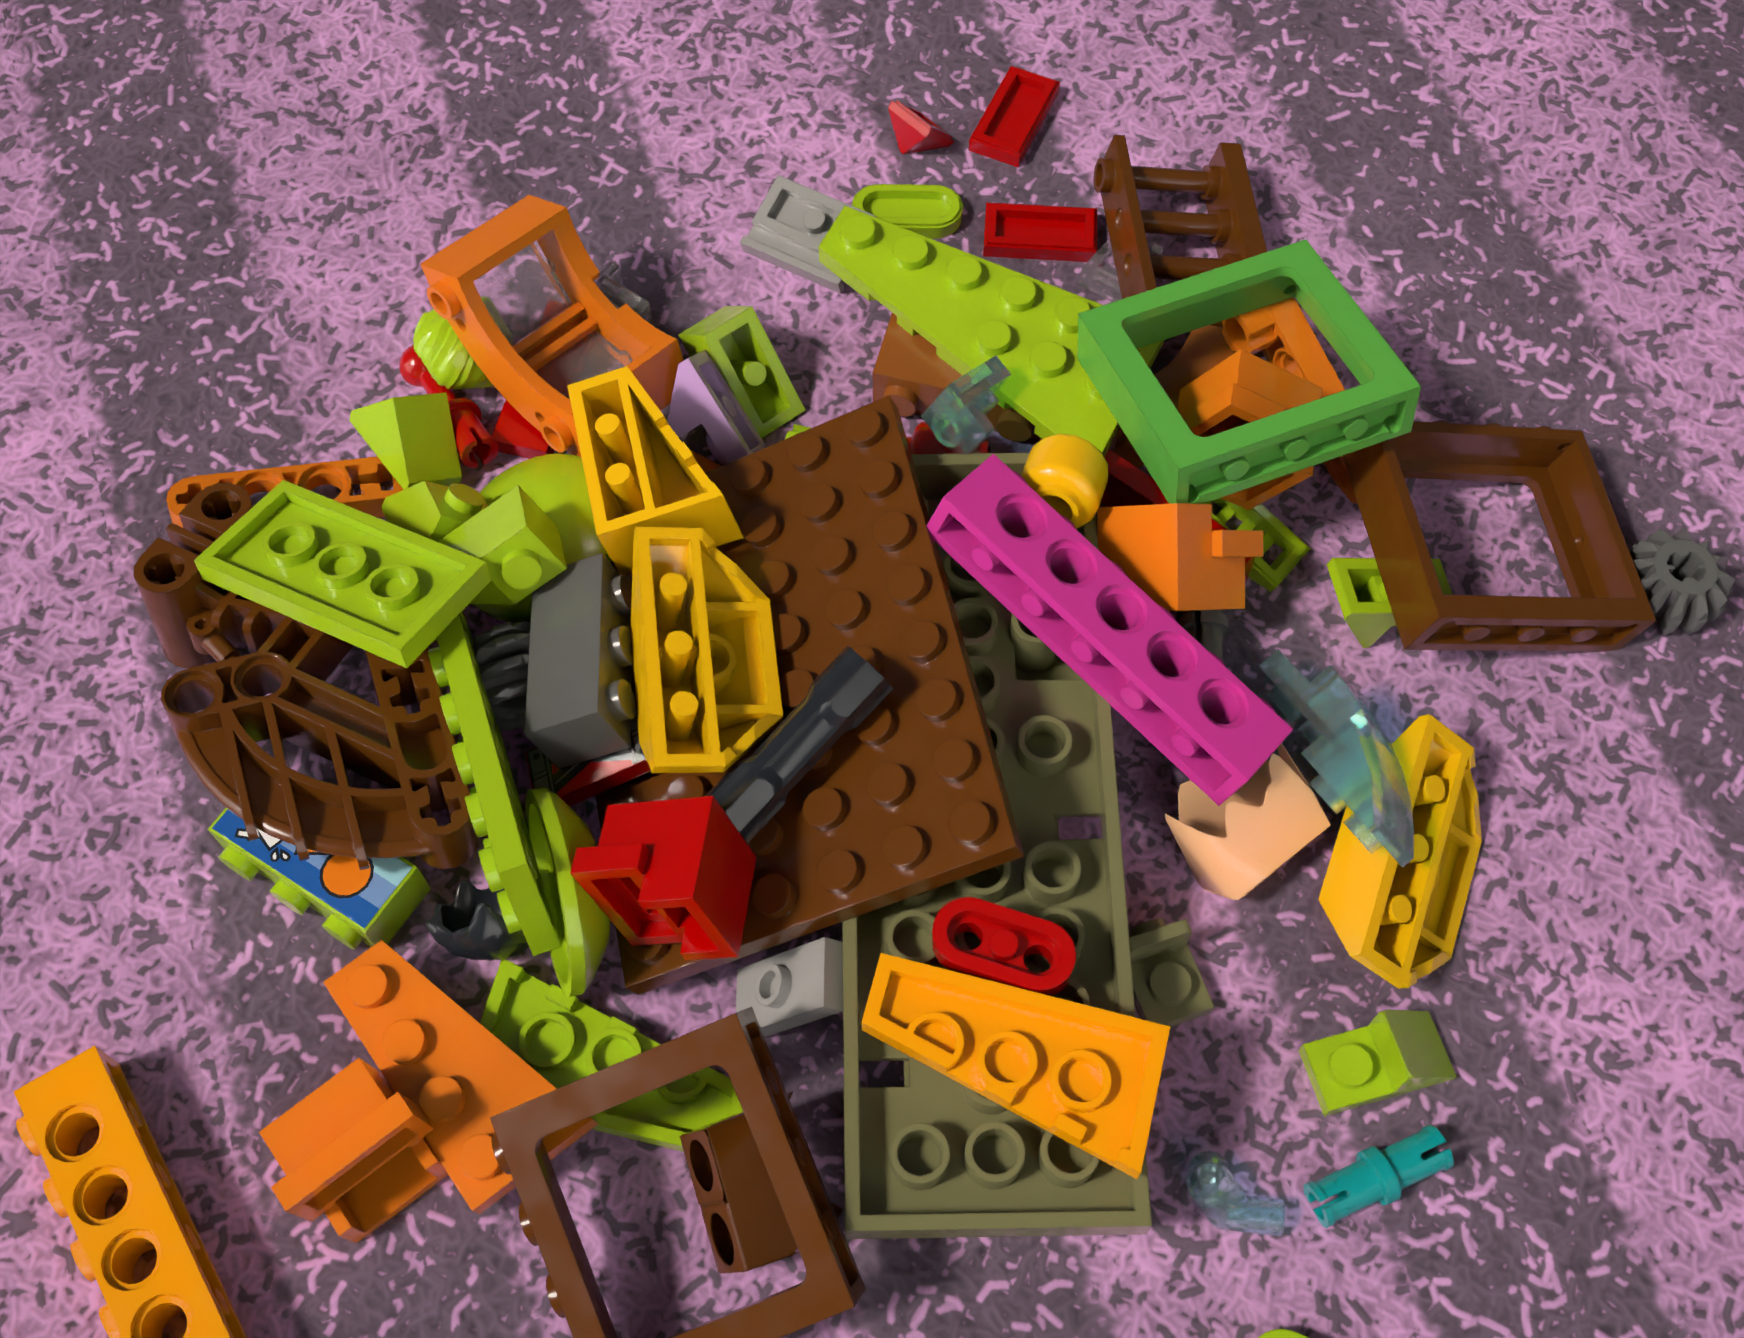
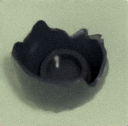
(475, 926)

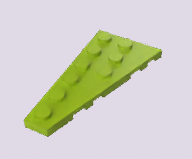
(979, 312)

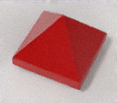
(915, 130)

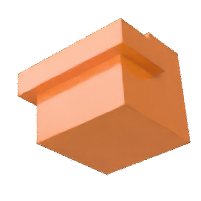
(1241, 392)
(1177, 554)
(352, 1152)

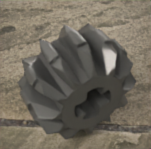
(1682, 580)
(503, 666)

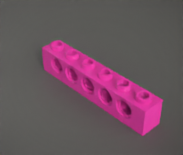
(1018, 554)

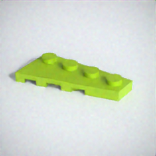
(573, 1040)

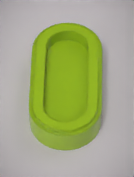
(923, 209)

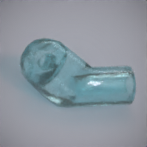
(1226, 1203)

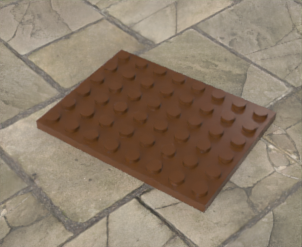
(917, 786)

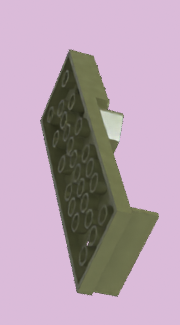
(934, 1151)

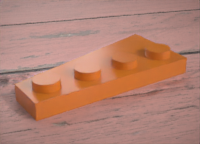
(444, 1065)

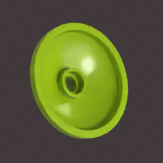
(561, 492)
(577, 918)

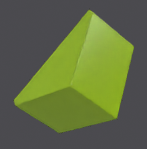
(412, 438)

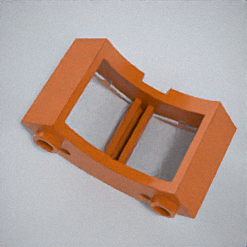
(538, 321)

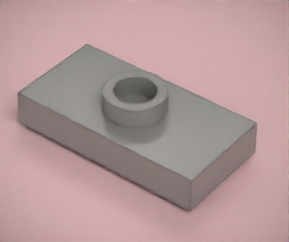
(793, 986)

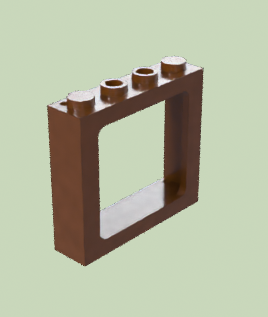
(1557, 465)
(740, 1048)

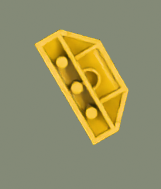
(699, 653)
(1409, 916)

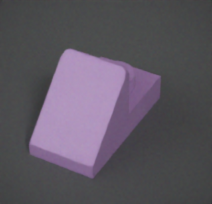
(706, 399)

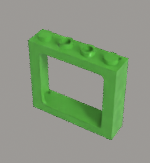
(1211, 467)

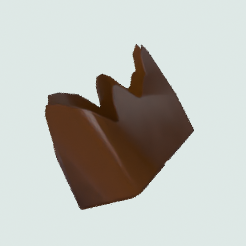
(737, 1196)

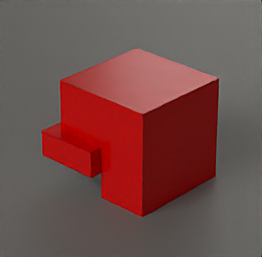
(671, 875)

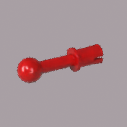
(468, 429)

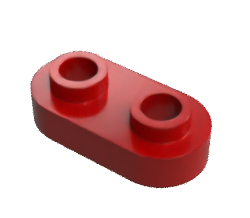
(1005, 942)

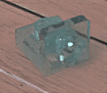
(960, 410)

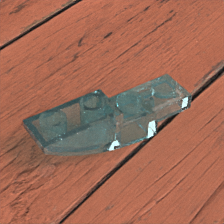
(1350, 755)

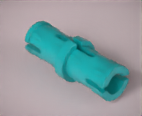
(1378, 1175)

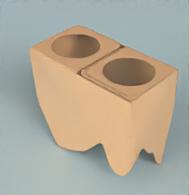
(1252, 831)

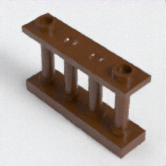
(1229, 224)

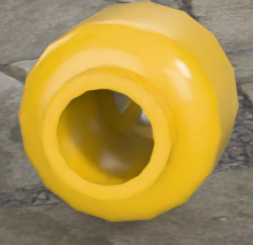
(1068, 476)

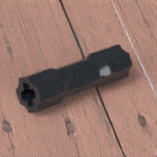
(833, 705)

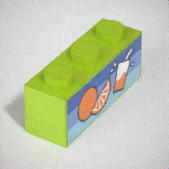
(357, 903)

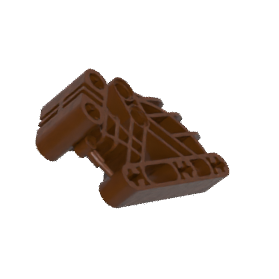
(291, 664)

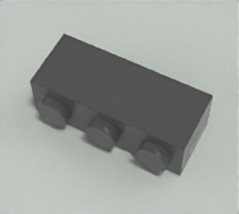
(581, 664)

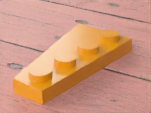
(1038, 1055)

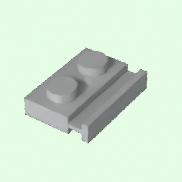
(791, 229)

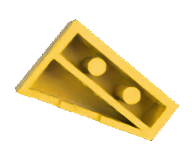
(640, 468)

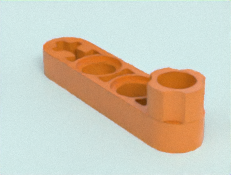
(1290, 344)
(342, 474)

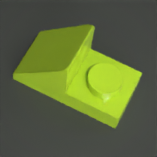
(1365, 598)
(1377, 1061)

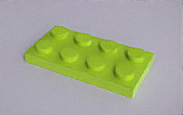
(344, 572)

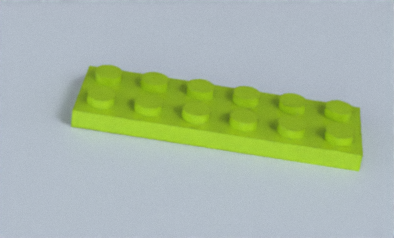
(494, 801)

